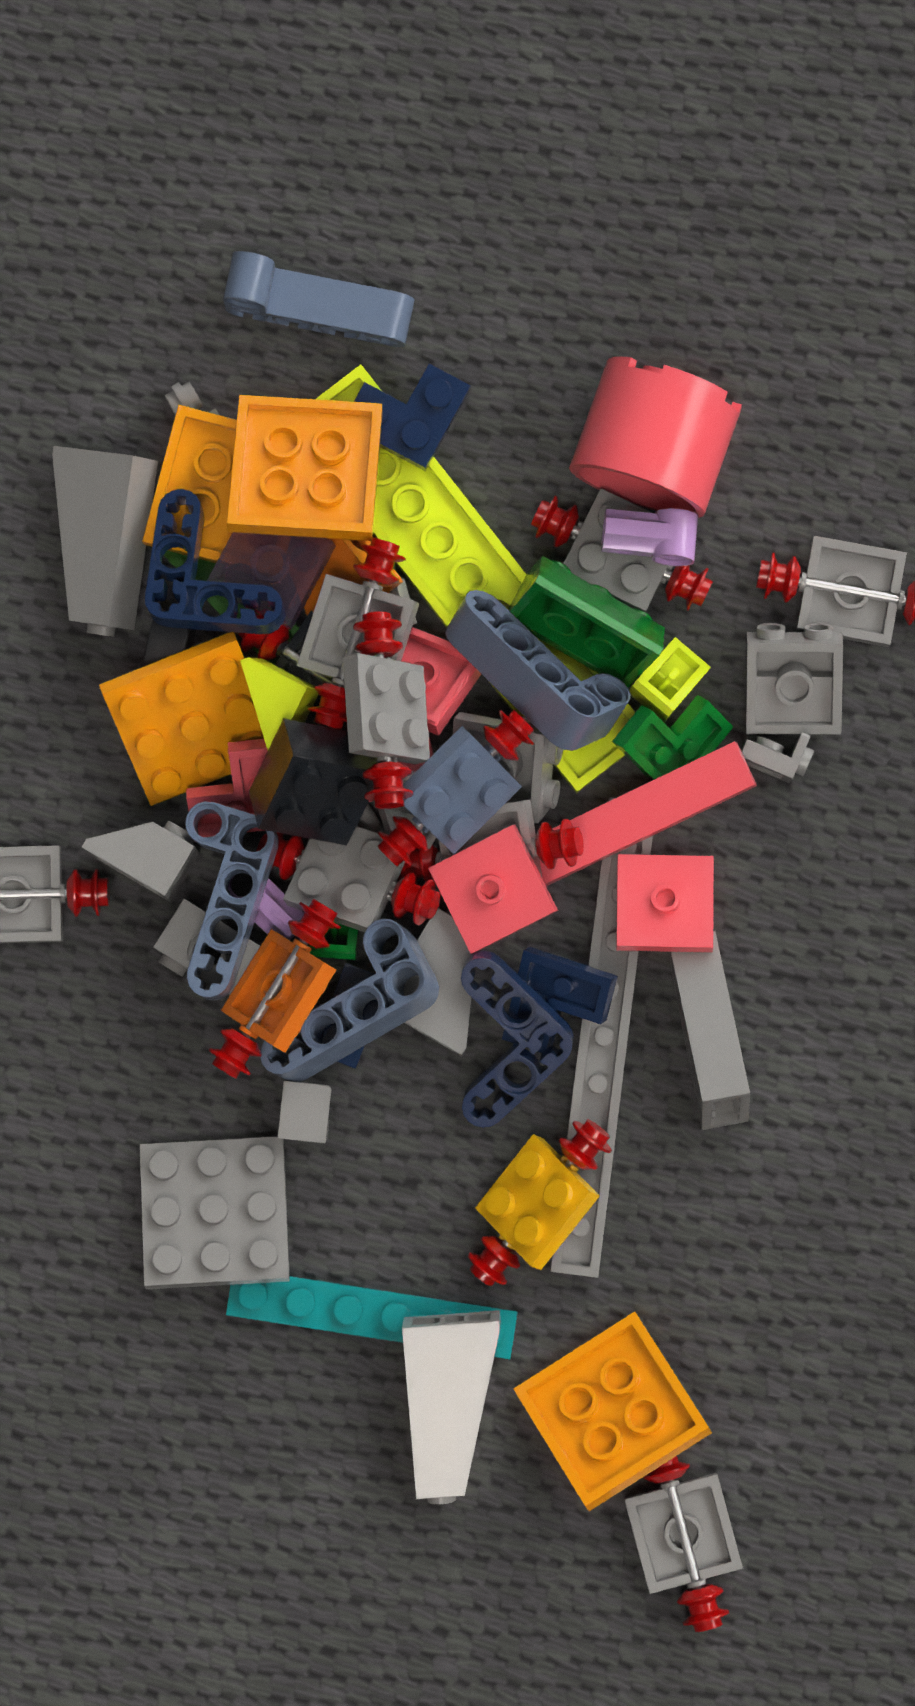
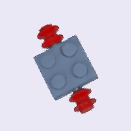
(457, 789)

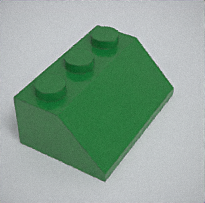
(587, 622)

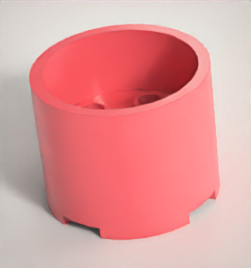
(655, 436)

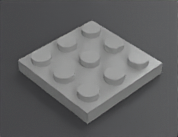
(214, 1213)

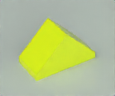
(669, 679)
(276, 695)

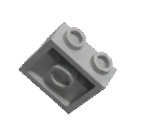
(794, 680)
(532, 769)

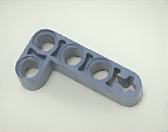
(315, 301)
(532, 677)
(221, 904)
(347, 1008)

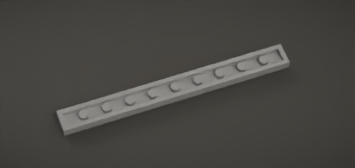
(601, 1069)

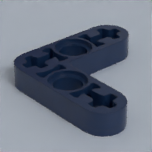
(192, 592)
(526, 1031)

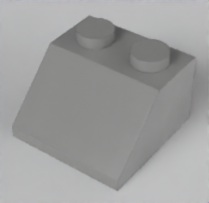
(148, 855)

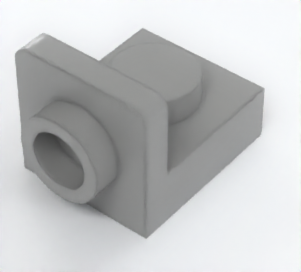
(768, 757)

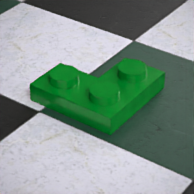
(663, 749)

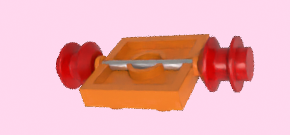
(277, 990)

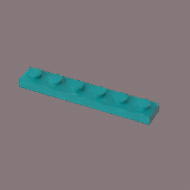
(350, 1309)

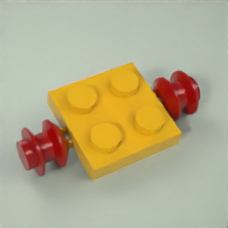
(537, 1202)

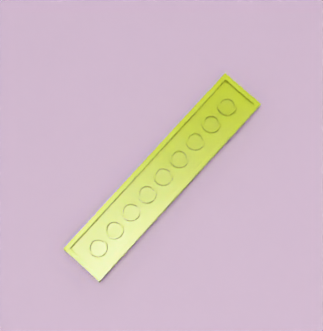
(455, 553)

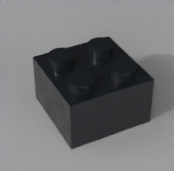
(311, 784)

